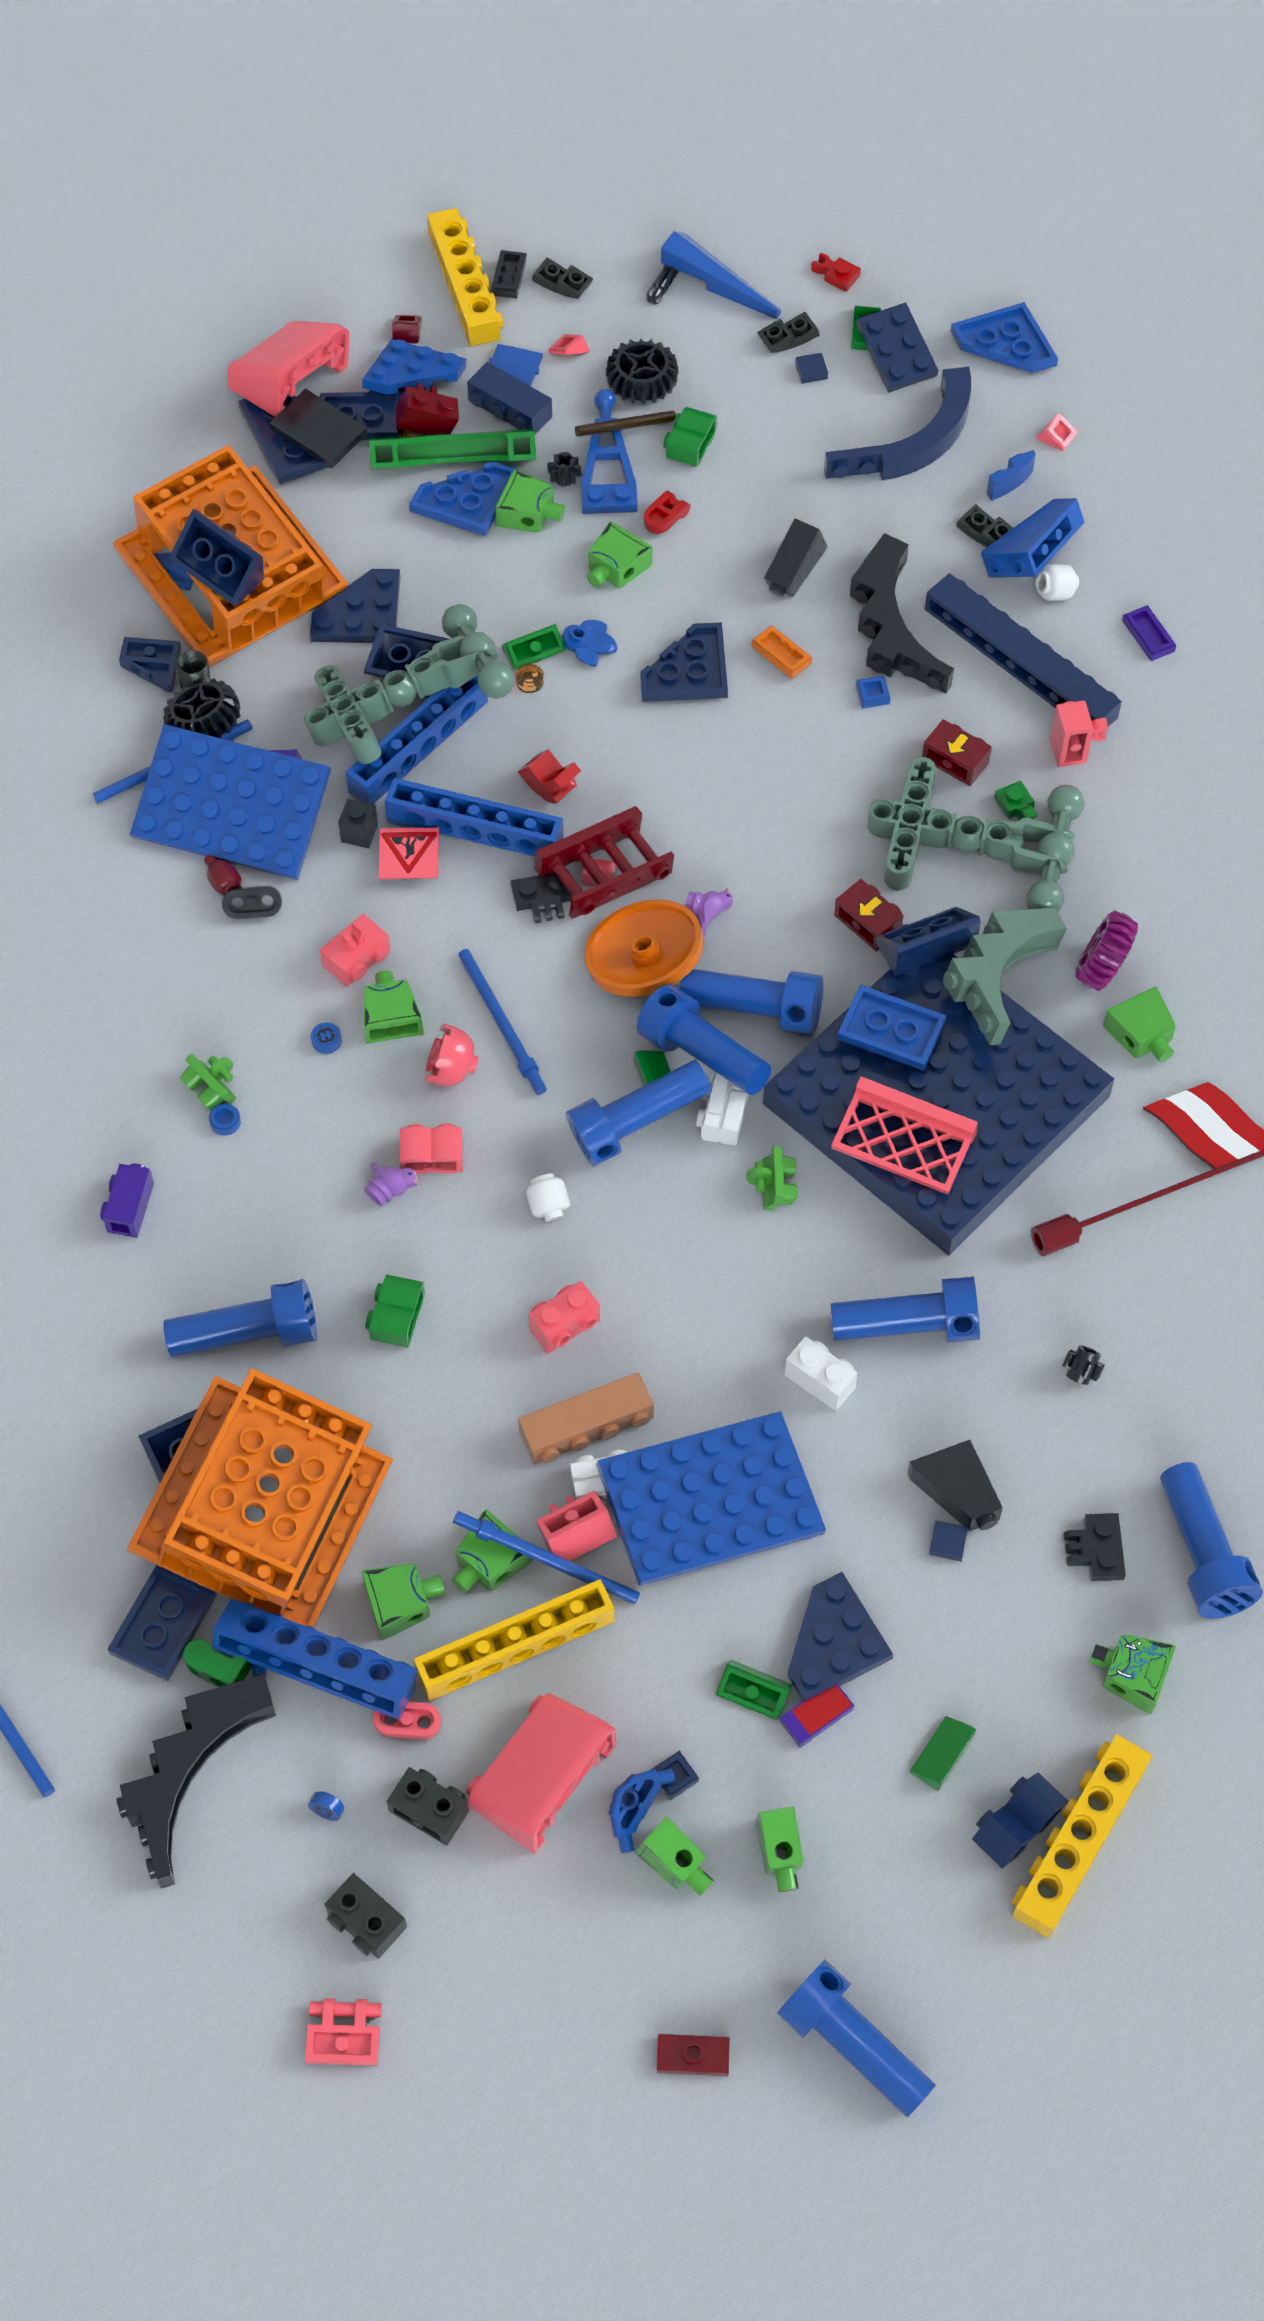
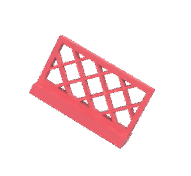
(912, 1110)

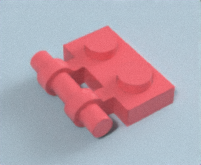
(343, 2043)

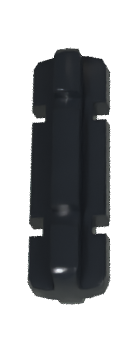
(661, 284)

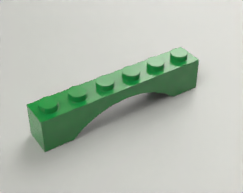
(452, 448)

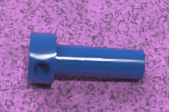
(794, 1001)
(673, 1021)
(600, 1127)
(949, 1310)
(285, 1315)
(1221, 1581)
(822, 2007)

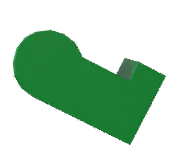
(214, 1666)

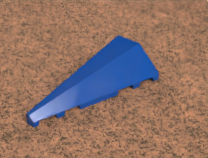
(691, 258)

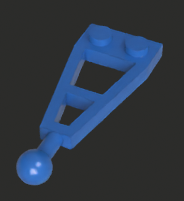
(608, 497)

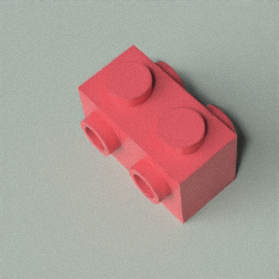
(564, 1316)

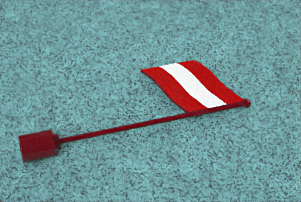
(1207, 1126)

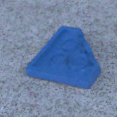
(1006, 337)
(407, 364)
(464, 498)

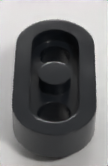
(252, 902)

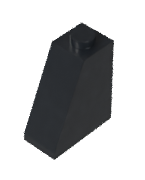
(795, 558)
(958, 1484)

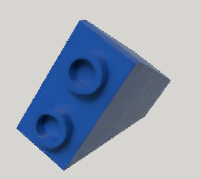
(1034, 541)

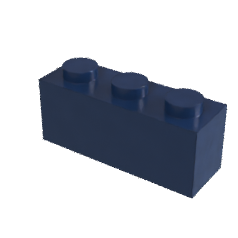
(509, 398)

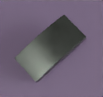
(566, 282)
(788, 335)
(982, 527)

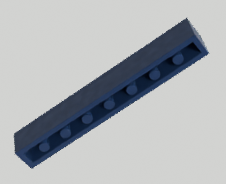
(1017, 649)

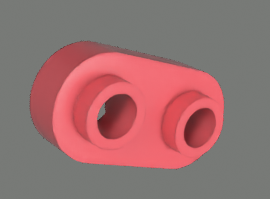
(407, 1725)

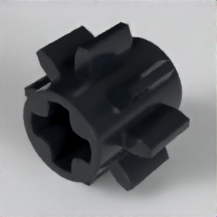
(564, 469)
(1083, 1365)

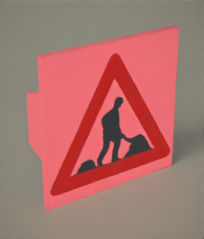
(408, 853)

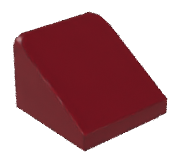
(406, 328)

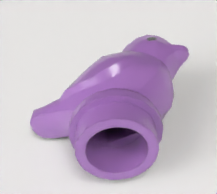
(708, 905)
(389, 1183)

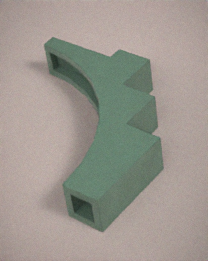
(1004, 942)

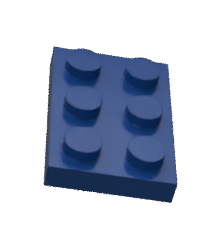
(891, 1027)

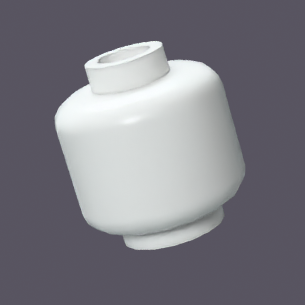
(1057, 582)
(547, 1197)

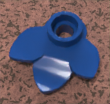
(589, 641)

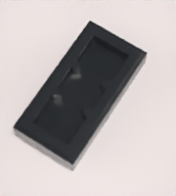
(509, 274)

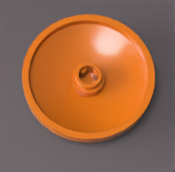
(644, 947)

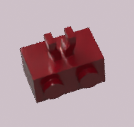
(426, 411)

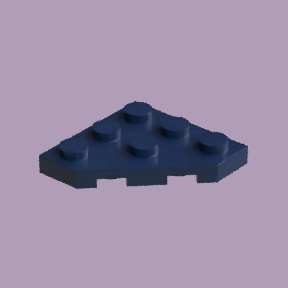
(359, 609)
(688, 667)
(835, 1640)

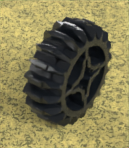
(641, 364)
(204, 708)

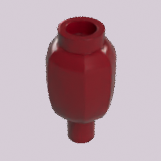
(222, 875)

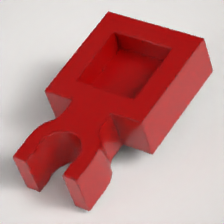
(838, 273)

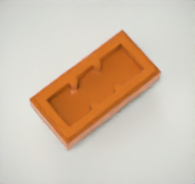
(781, 652)

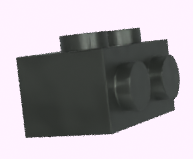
(428, 1805)
(364, 1916)

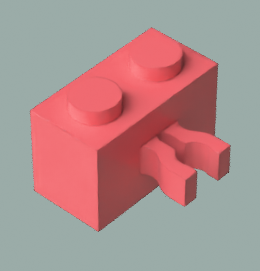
(1073, 733)
(355, 950)
(576, 1526)

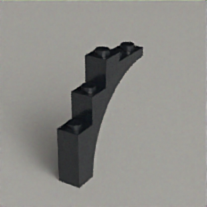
(880, 619)
(177, 1759)

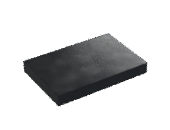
(318, 428)

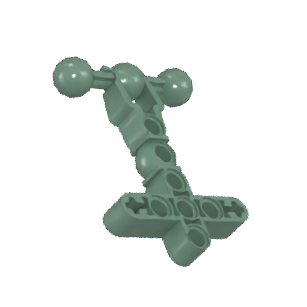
(447, 665)
(970, 834)

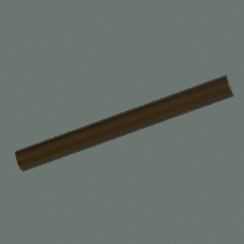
(625, 423)

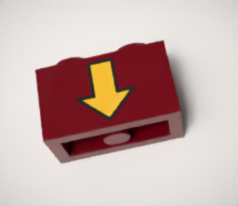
(957, 752)
(867, 912)

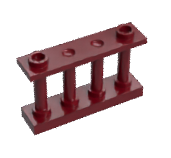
(603, 837)

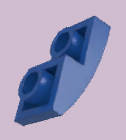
(1007, 480)

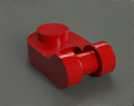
(659, 517)

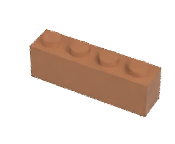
(586, 1418)

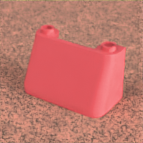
(286, 357)
(540, 1769)

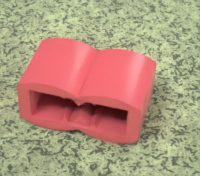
(431, 1149)

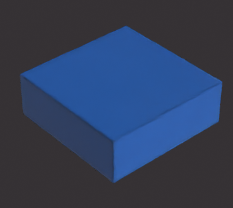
(873, 692)

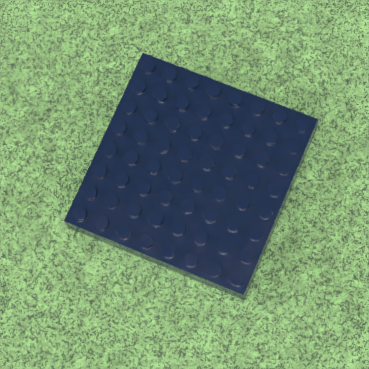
(1020, 1092)

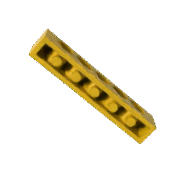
(464, 277)
(514, 1640)
(1045, 1913)

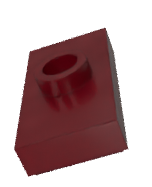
(693, 2055)

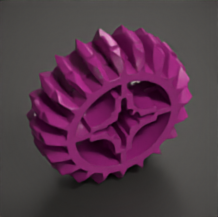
(1106, 950)

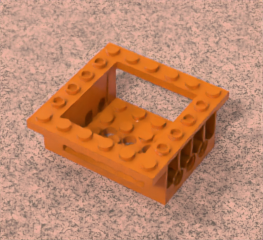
(241, 501)
(199, 1508)

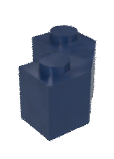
(1025, 1815)

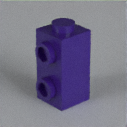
(128, 1199)

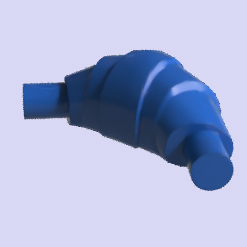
(633, 1801)

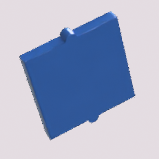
(517, 362)

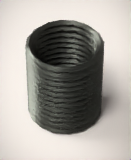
(191, 662)

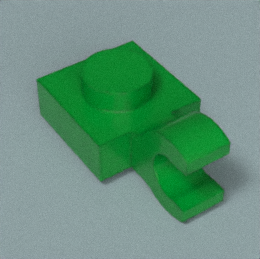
(1016, 801)

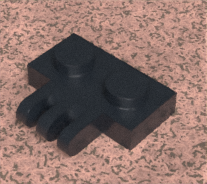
(540, 895)
(1098, 1547)

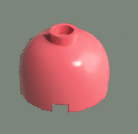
(451, 1057)

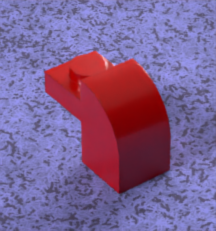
(548, 776)

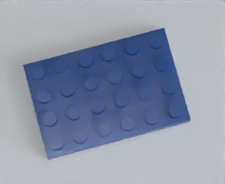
(230, 801)
(710, 1498)

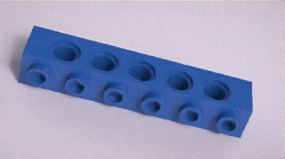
(415, 740)
(471, 817)
(315, 1658)

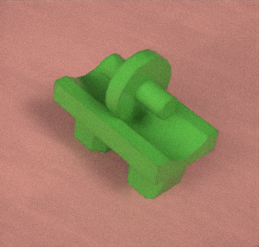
(198, 1072)
(769, 1179)

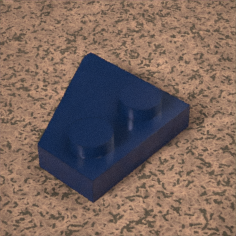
(151, 660)

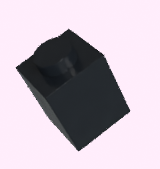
(358, 823)

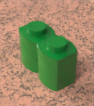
(690, 436)
(396, 1310)

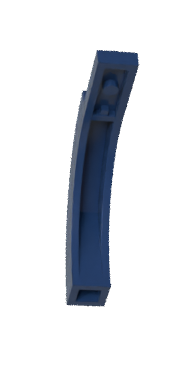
(917, 450)

